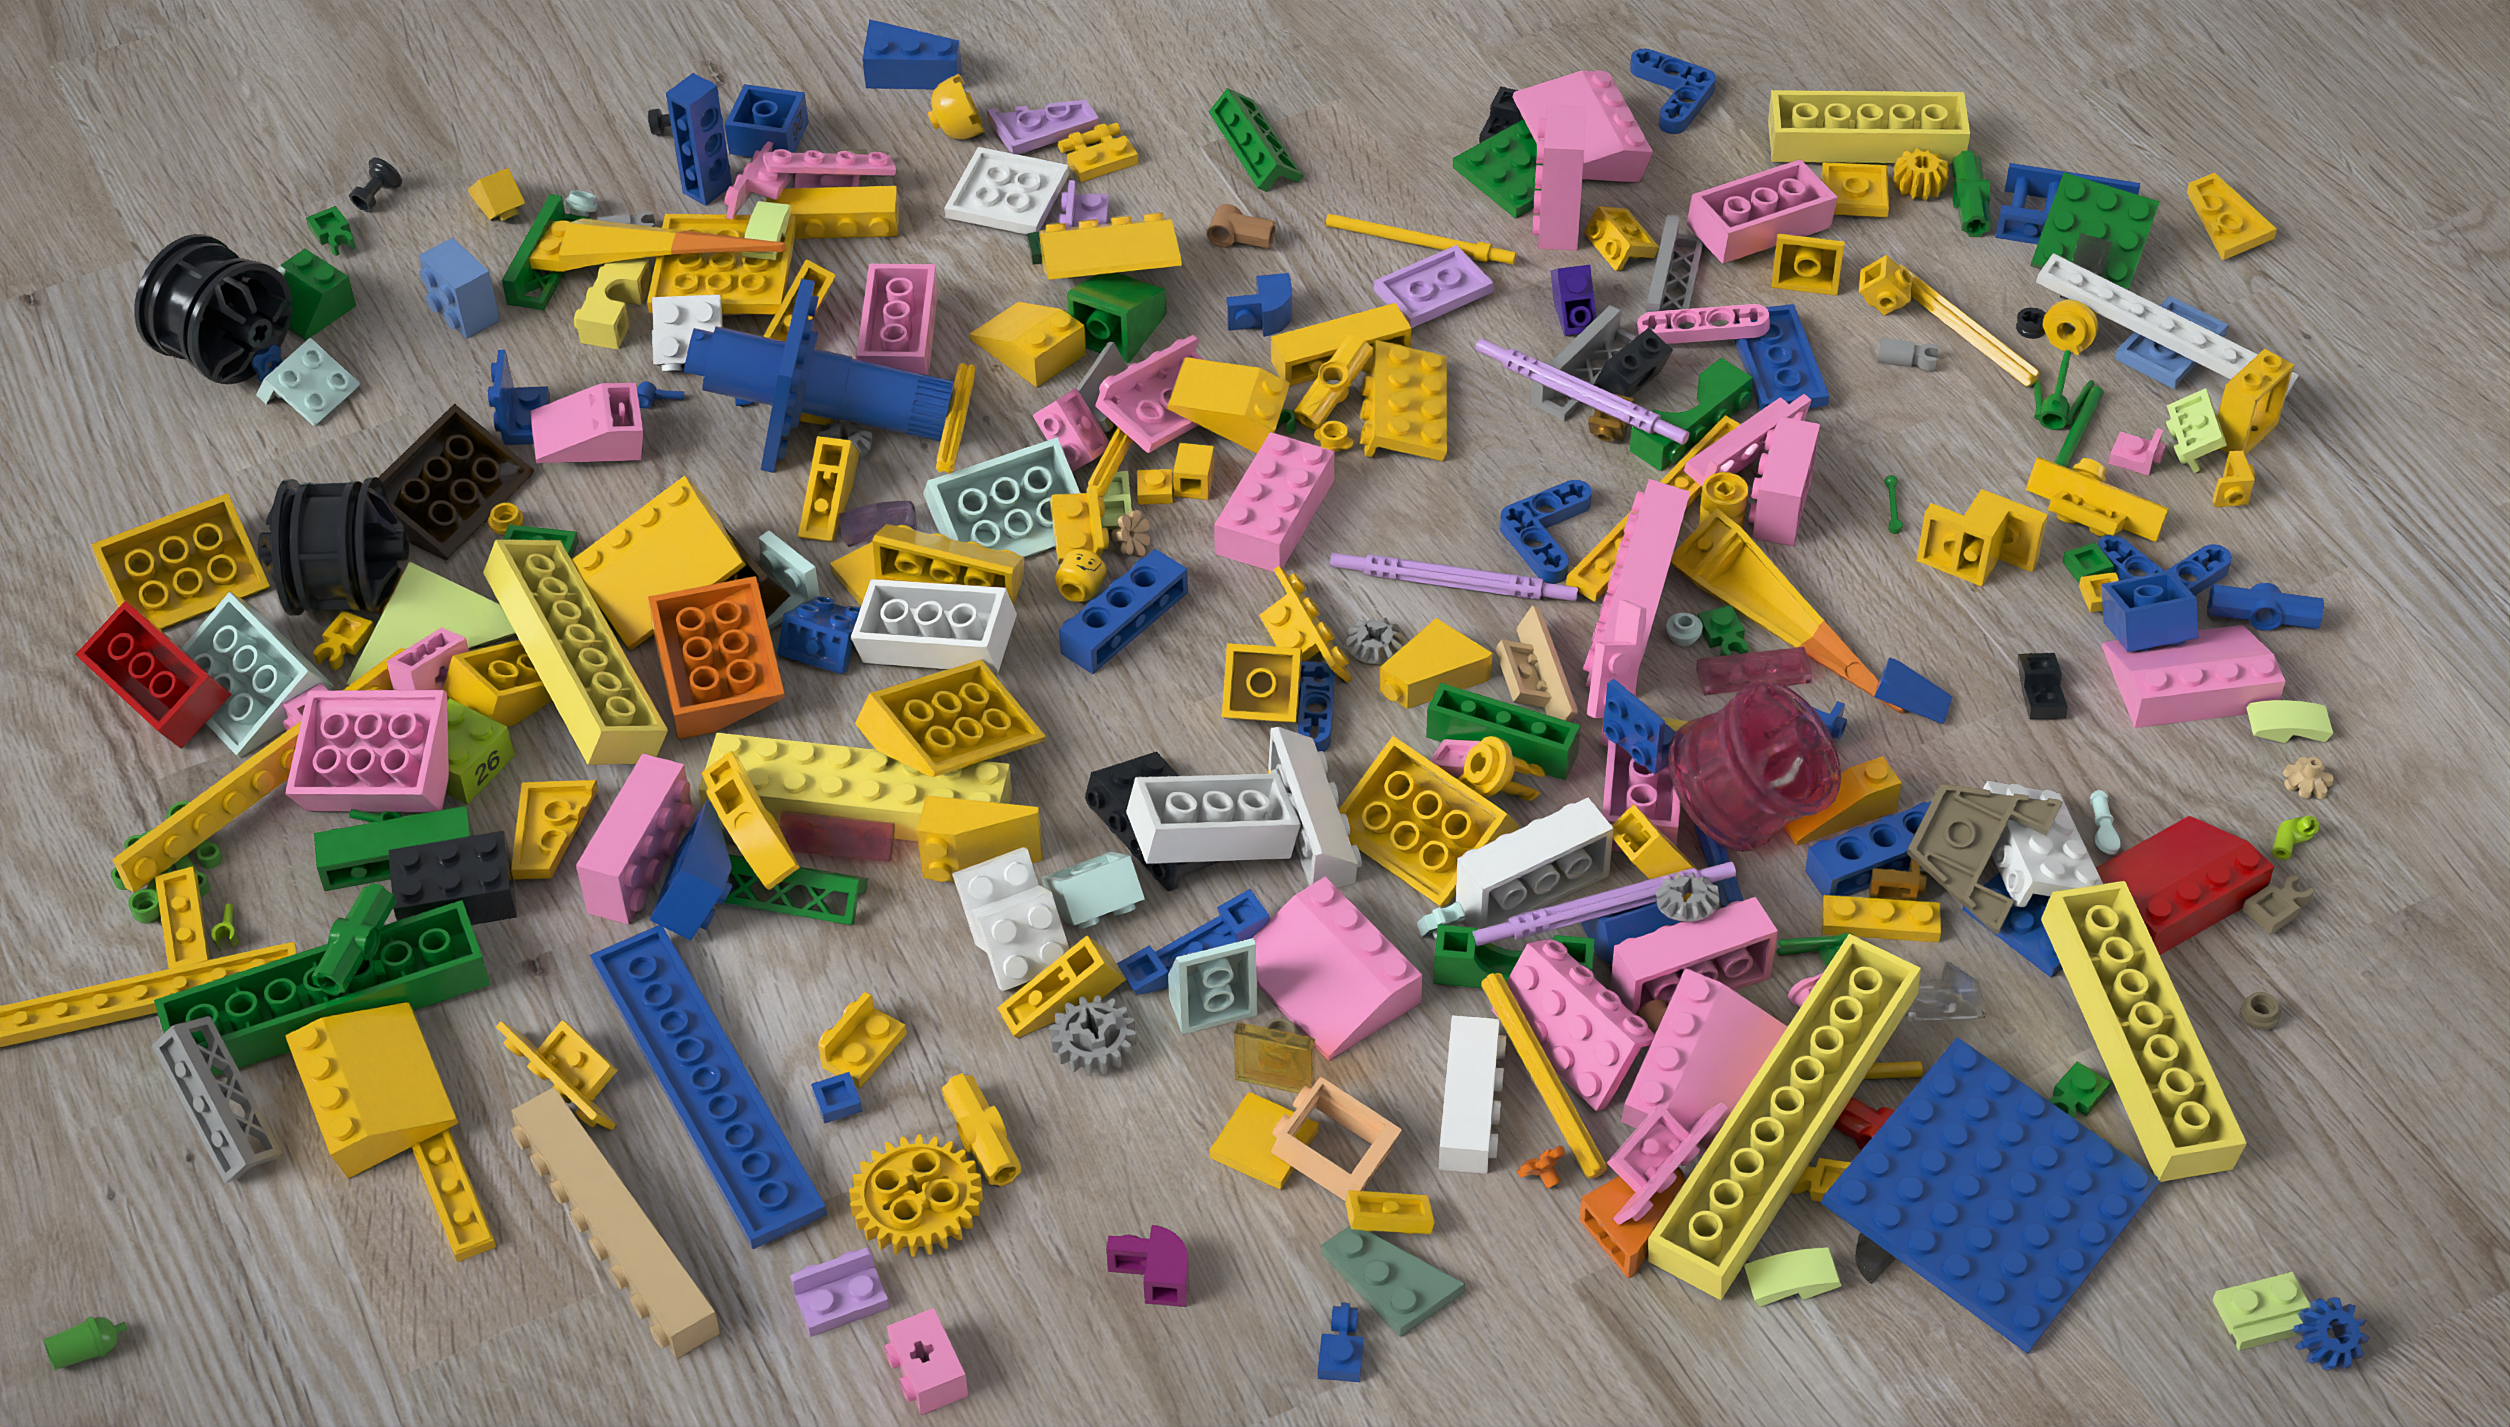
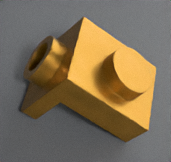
(1608, 427)

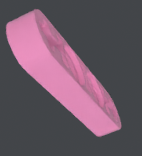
(1703, 319)

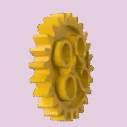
(916, 1195)

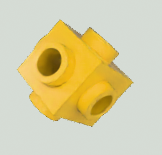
(1885, 285)

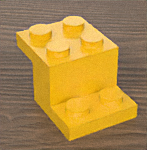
(1988, 532)

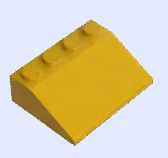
(1109, 246)
(655, 551)
(181, 563)
(947, 720)
(1420, 820)
(371, 1084)

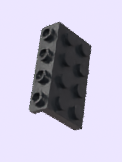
(1109, 797)

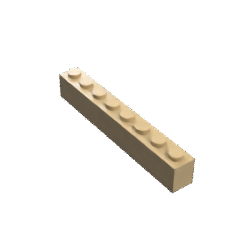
(615, 1223)

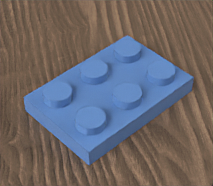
(2159, 360)

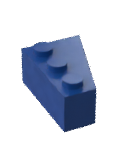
(908, 58)

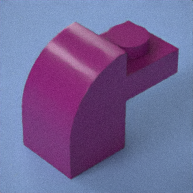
(1160, 1260)

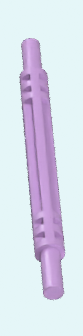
(1582, 391)
(1454, 576)
(1591, 906)

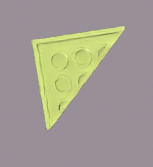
(424, 605)

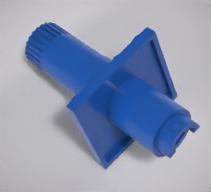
(814, 381)

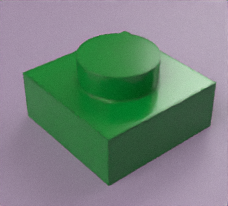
(2087, 561)

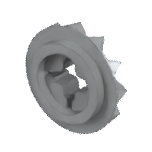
(855, 432)
(1371, 650)
(1700, 904)

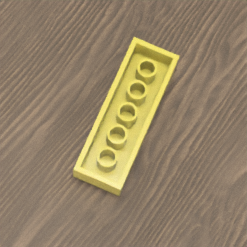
(1865, 125)

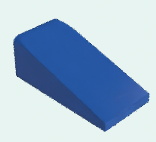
(1912, 692)

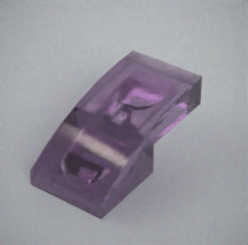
(866, 521)

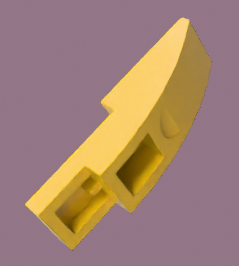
(748, 820)

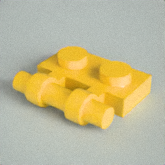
(1101, 158)

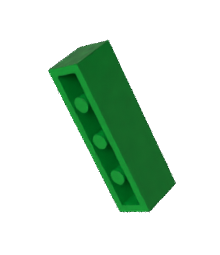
(1530, 734)
(361, 852)

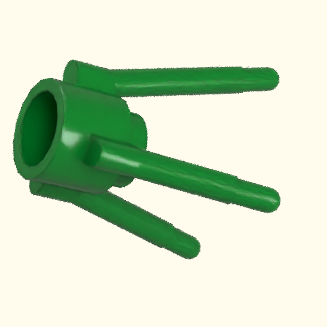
(2055, 410)
(1826, 945)

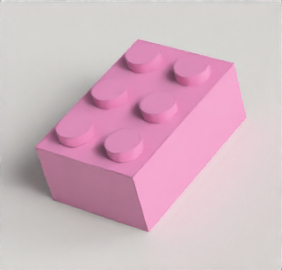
(1784, 480)
(1634, 784)

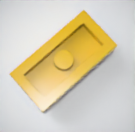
(1389, 1212)

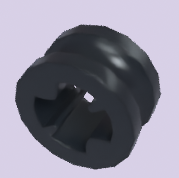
(2030, 323)

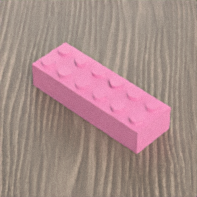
(1641, 560)

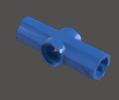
(2265, 606)

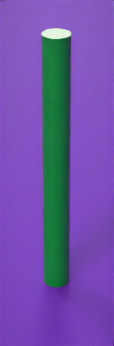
(2079, 426)

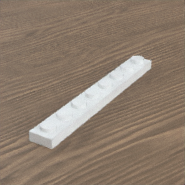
(2146, 318)

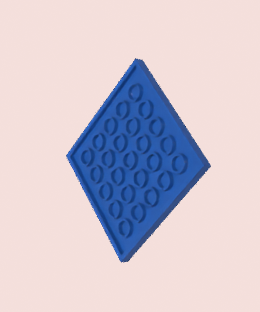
(1991, 1193)

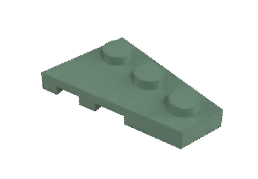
(1391, 1279)

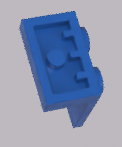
(513, 404)
(819, 634)
(1636, 728)

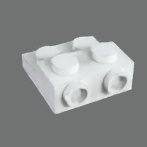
(674, 323)

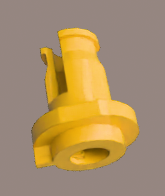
(2067, 337)
(1491, 769)

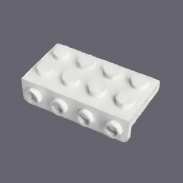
(2039, 862)

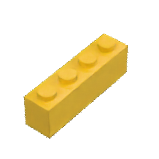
(843, 211)
(1302, 351)

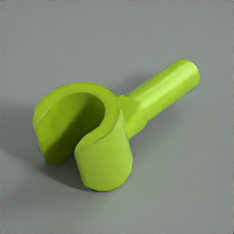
(225, 928)

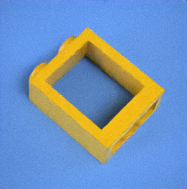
(2254, 401)

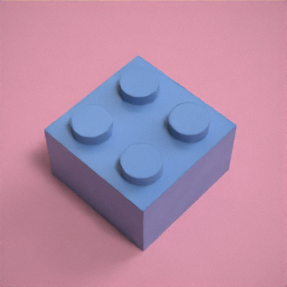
(458, 288)

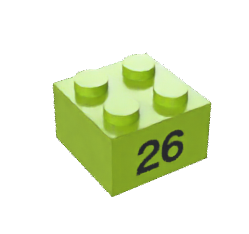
(475, 751)

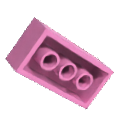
(1559, 177)
(1753, 210)
(899, 316)
(1274, 502)
(635, 839)
(1728, 946)

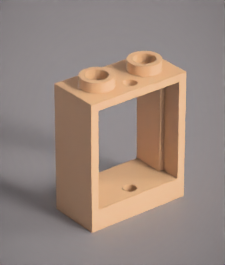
(1350, 1114)

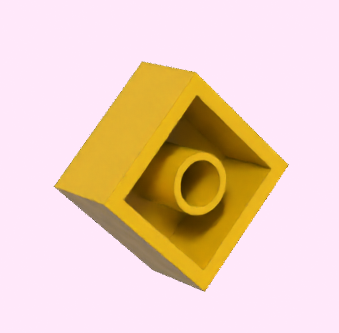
(1261, 683)

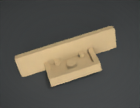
(1535, 670)

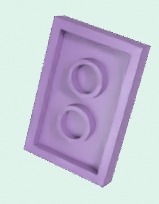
(1434, 286)

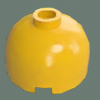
(955, 110)

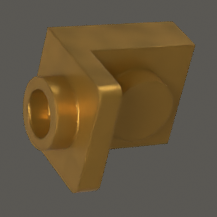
(1898, 884)

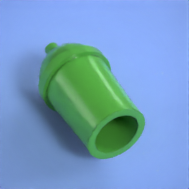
(82, 1342)

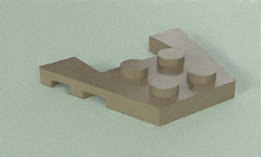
(1961, 836)

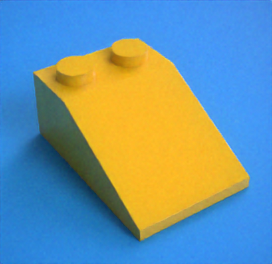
(1033, 340)
(1229, 400)
(497, 683)
(969, 832)

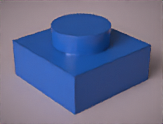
(836, 1097)

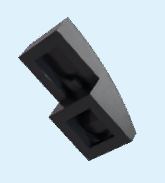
(1502, 114)
(2041, 686)

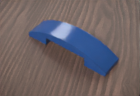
(1237, 921)

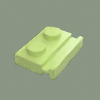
(2262, 1310)

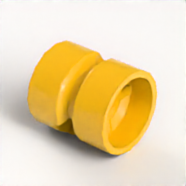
(1727, 493)

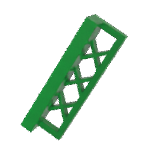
(1253, 140)
(519, 276)
(803, 876)

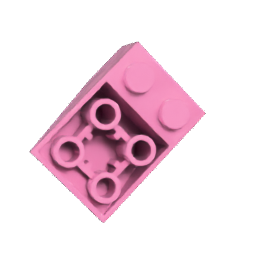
(590, 426)

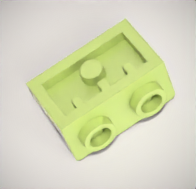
(2195, 427)

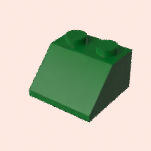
(317, 293)

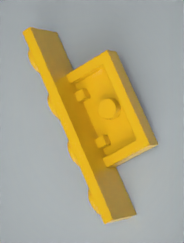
(2095, 503)
(1295, 625)
(570, 1064)

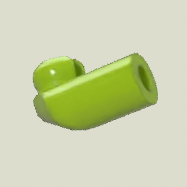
(2293, 832)

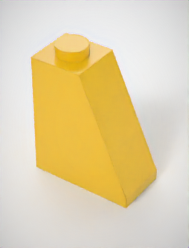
(1432, 658)
(1648, 846)

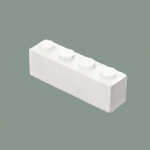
(1469, 1095)

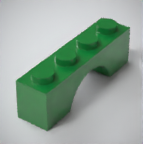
(1720, 391)
(1467, 965)

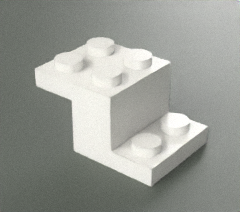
(1011, 917)

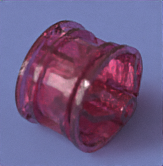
(1754, 766)

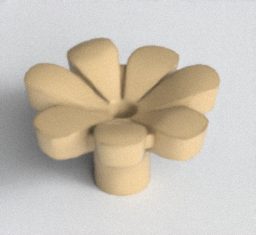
(1132, 533)
(2309, 777)

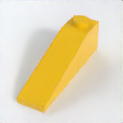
(823, 280)

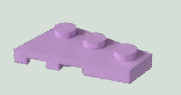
(1033, 129)

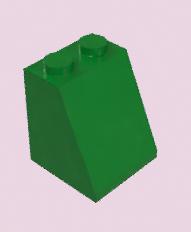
(1117, 311)

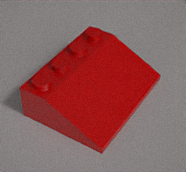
(2188, 878)

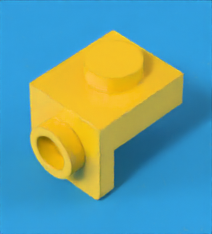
(2236, 483)

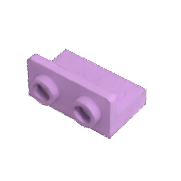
(1083, 207)
(839, 1291)

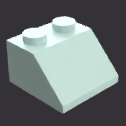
(1095, 889)

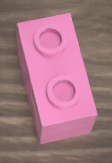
(426, 662)
(940, 1377)

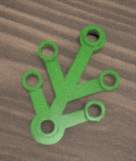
(145, 903)

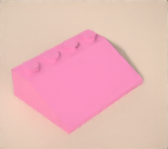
(1613, 140)
(2195, 679)
(371, 751)
(1333, 969)
(1702, 1054)

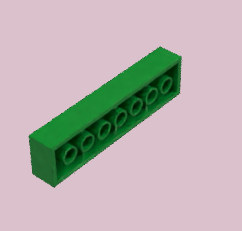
(253, 1010)

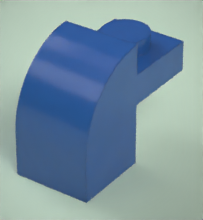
(1266, 309)

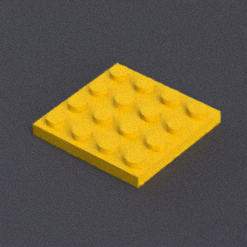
(743, 282)

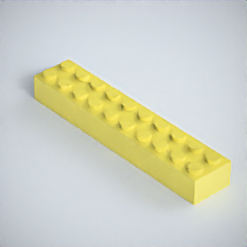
(1783, 1117)

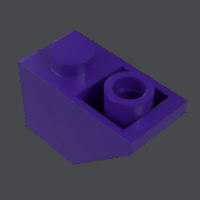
(1573, 297)

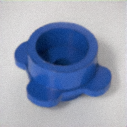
(263, 357)

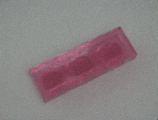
(1736, 671)
(838, 835)

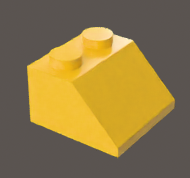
(1807, 264)

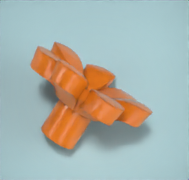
(1543, 1166)

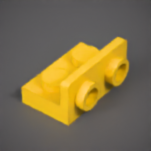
(1619, 236)
(1078, 522)
(860, 1040)

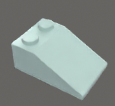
(1214, 986)

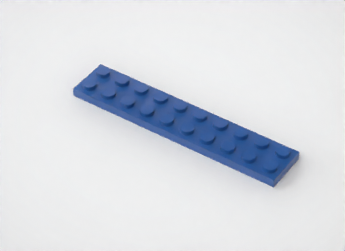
(708, 1087)

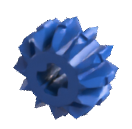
(2337, 1350)

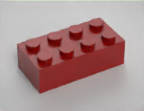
(153, 674)

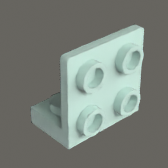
(309, 383)
(791, 570)

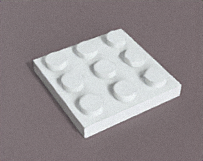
(1006, 191)

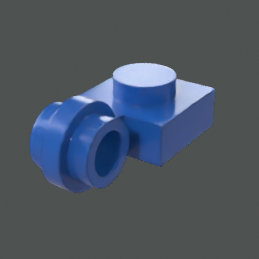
(1341, 1354)

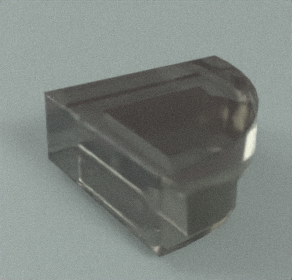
(1871, 1258)

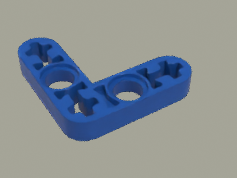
(1692, 83)
(1577, 500)
(2127, 557)
(1320, 693)

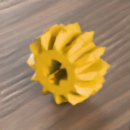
(1921, 174)

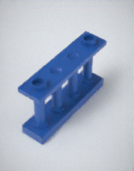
(2025, 224)

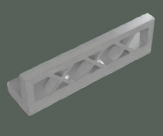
(1665, 264)
(1576, 360)
(209, 1098)

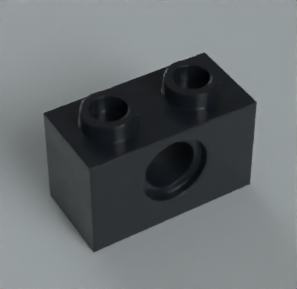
(1634, 365)

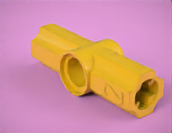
(1323, 397)
(981, 1130)

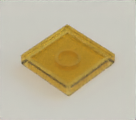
(1273, 1058)

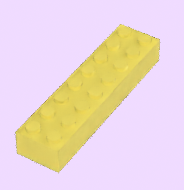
(574, 652)
(852, 781)
(2143, 1032)

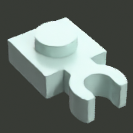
(1451, 915)

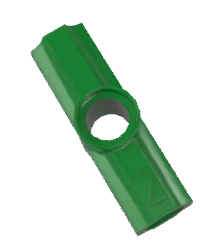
(1971, 194)
(354, 939)

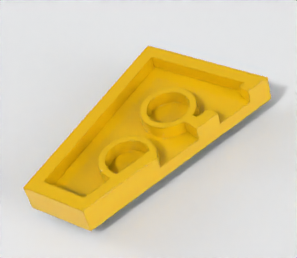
(2228, 217)
(547, 823)

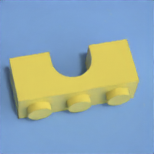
(604, 314)

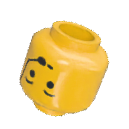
(1080, 575)

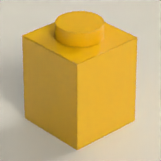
(1193, 471)

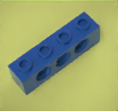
(699, 138)
(1123, 611)
(1847, 861)

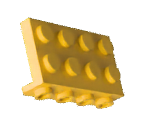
(1404, 401)

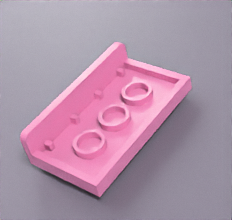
(1140, 395)
(1577, 1021)

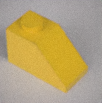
(497, 195)

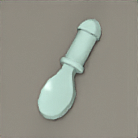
(2106, 836)

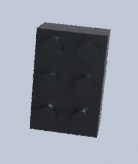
(452, 871)

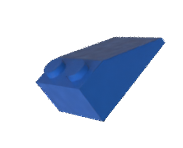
(695, 878)

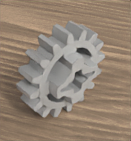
(1093, 1035)

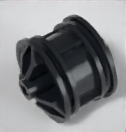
(211, 307)
(333, 546)

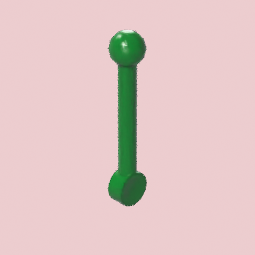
(1895, 524)

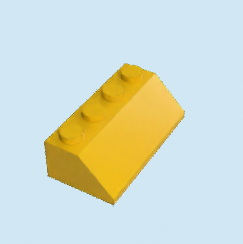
(934, 558)

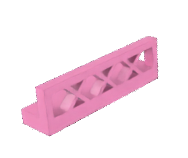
(1745, 442)

